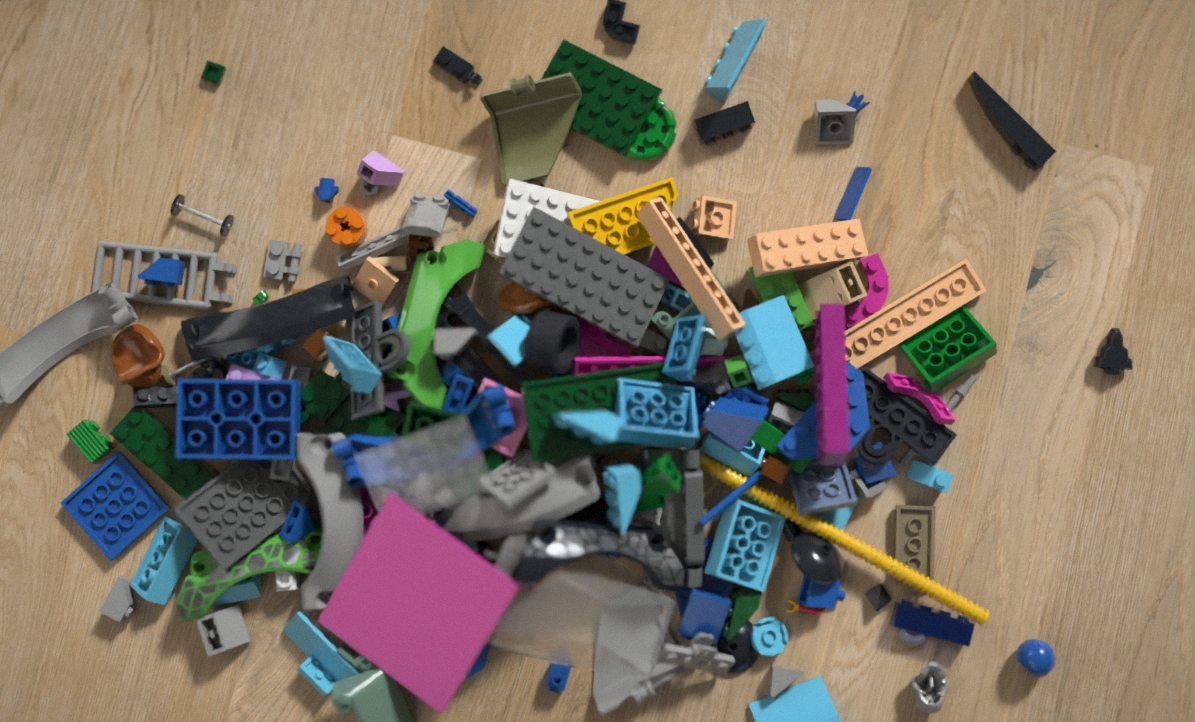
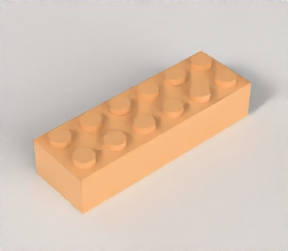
(807, 247)

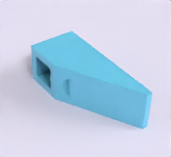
(258, 362)

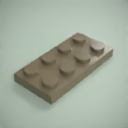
(915, 538)

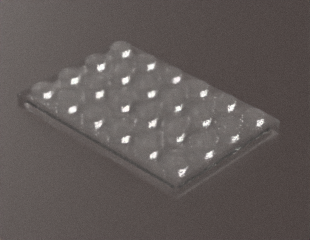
(427, 467)

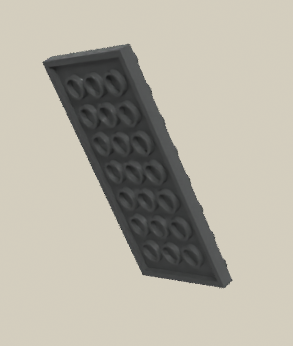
(584, 277)

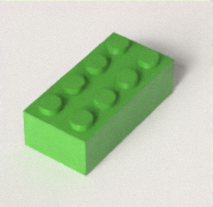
(782, 284)

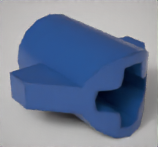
(326, 190)

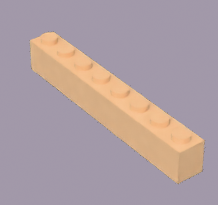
(690, 269)

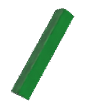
(768, 438)

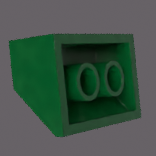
(423, 416)

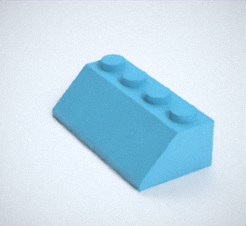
(164, 561)

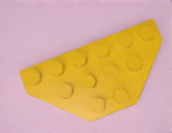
(615, 218)

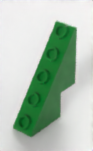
(657, 482)

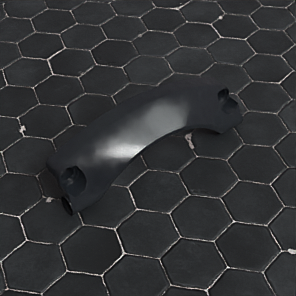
(269, 322)

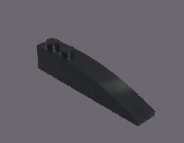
(1010, 125)

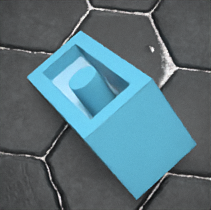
(929, 476)

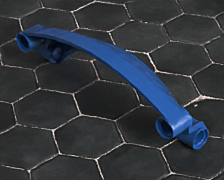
(488, 418)

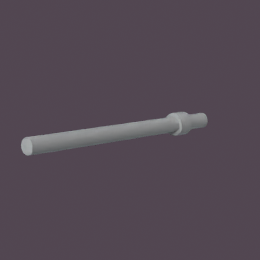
(961, 391)

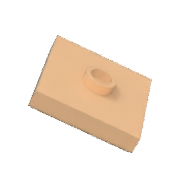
(375, 281)

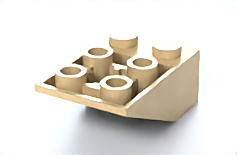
(835, 286)

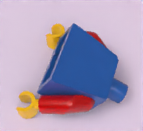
(816, 597)

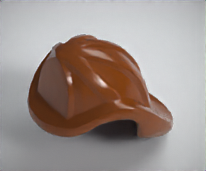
(521, 301)
(137, 356)

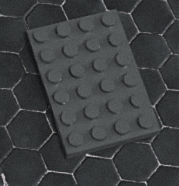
(241, 508)

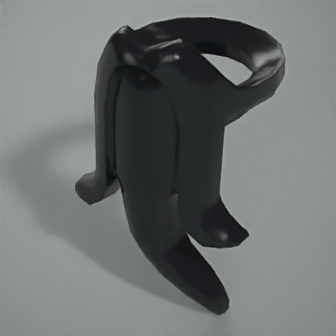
(206, 371)

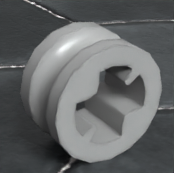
(375, 191)

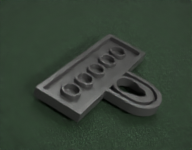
(368, 337)

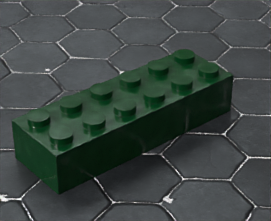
(156, 448)

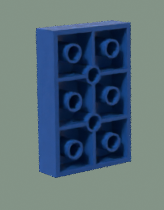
(237, 418)

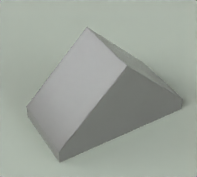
(781, 677)

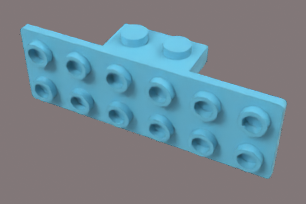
(324, 661)

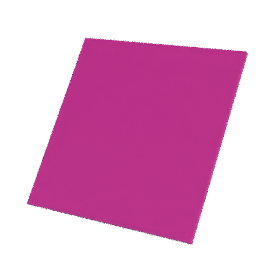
(417, 603)

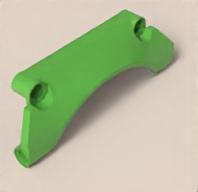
(424, 297)

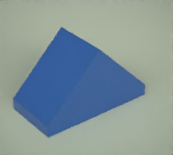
(297, 523)

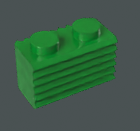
(90, 441)

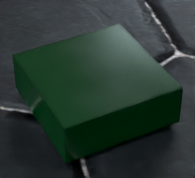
(213, 72)

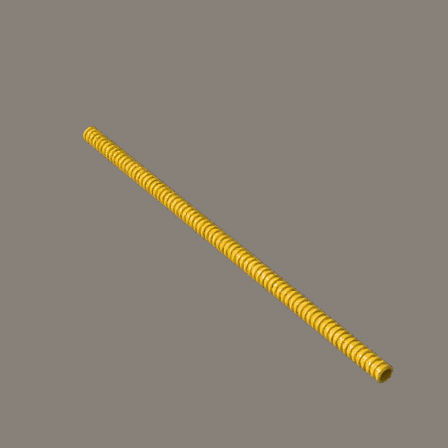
(848, 542)

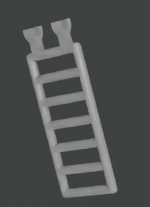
(157, 252)

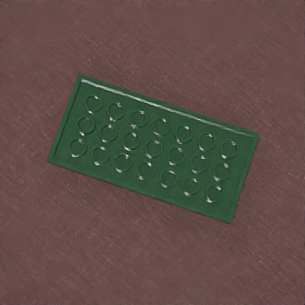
(574, 395)

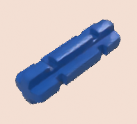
(461, 204)

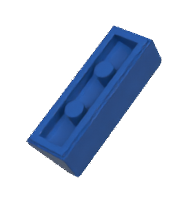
(852, 193)

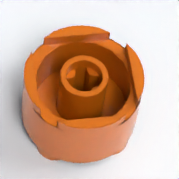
(349, 217)

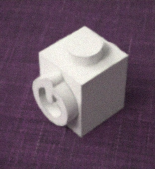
(287, 580)

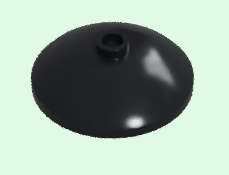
(817, 558)
(743, 654)

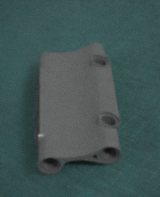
(681, 512)

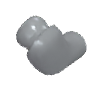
(909, 639)

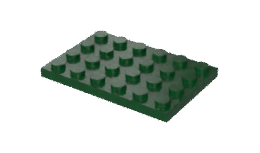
(612, 100)

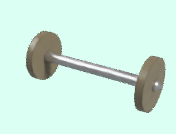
(169, 376)

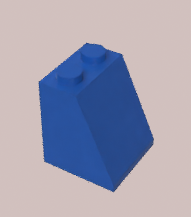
(733, 420)
(703, 614)

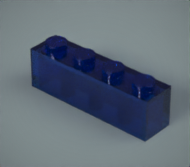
(931, 623)

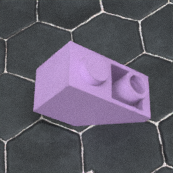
(379, 170)

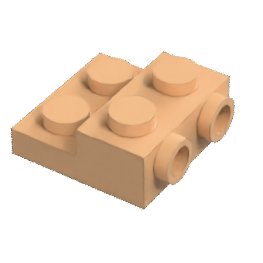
(713, 217)

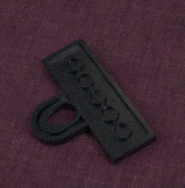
(903, 422)

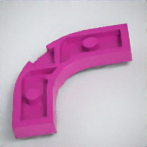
(877, 291)
(911, 386)

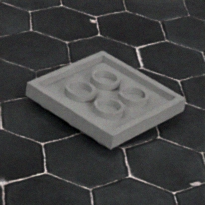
(519, 478)

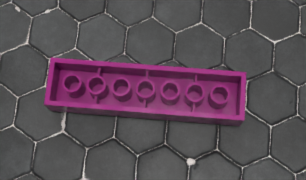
(831, 385)

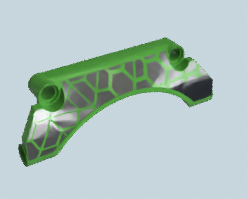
(270, 554)

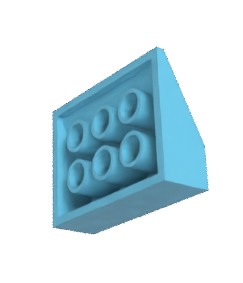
(734, 59)
(772, 342)
(745, 545)
(799, 703)

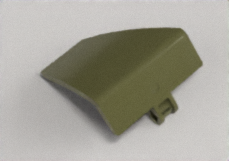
(531, 123)

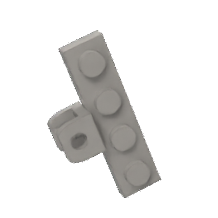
(698, 656)

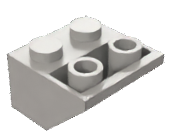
(223, 630)

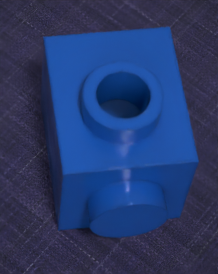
(557, 677)

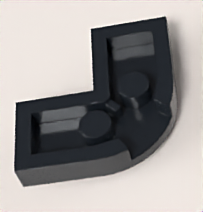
(615, 27)

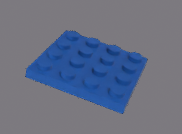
(115, 505)

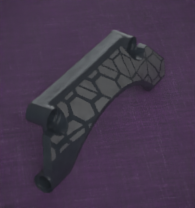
(571, 540)

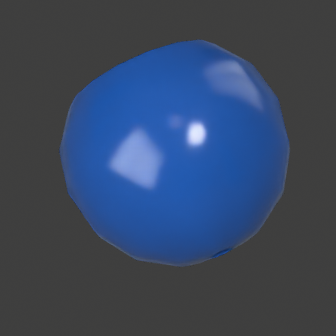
(1036, 657)

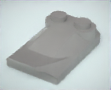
(426, 215)

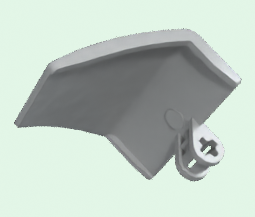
(614, 689)

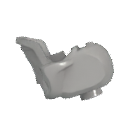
(930, 688)

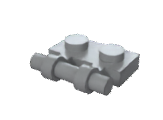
(277, 258)

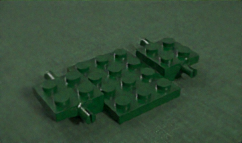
(331, 403)

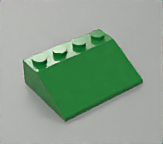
(948, 348)

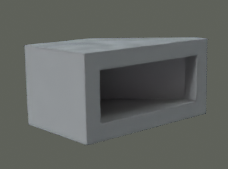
(119, 600)

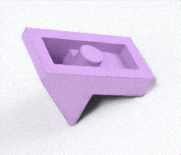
(393, 392)

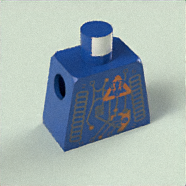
(871, 472)

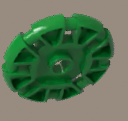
(654, 134)

